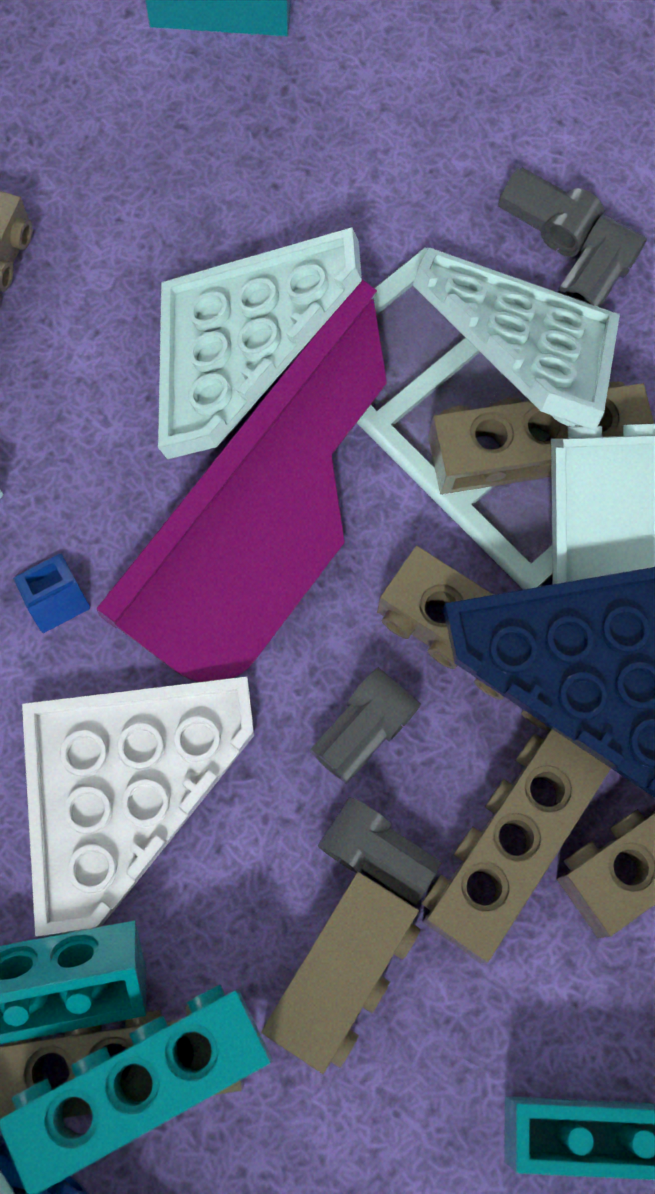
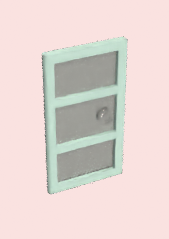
(435, 369)

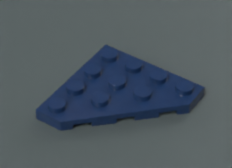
(573, 660)

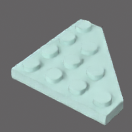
(238, 329)
(537, 338)

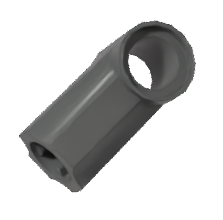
(560, 216)
(602, 261)
(372, 717)
(370, 846)

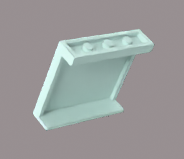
(603, 502)

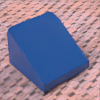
(51, 593)

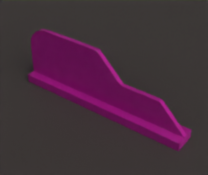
(260, 515)

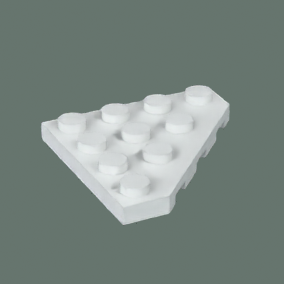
(116, 784)

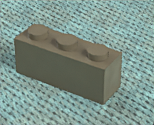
(342, 974)

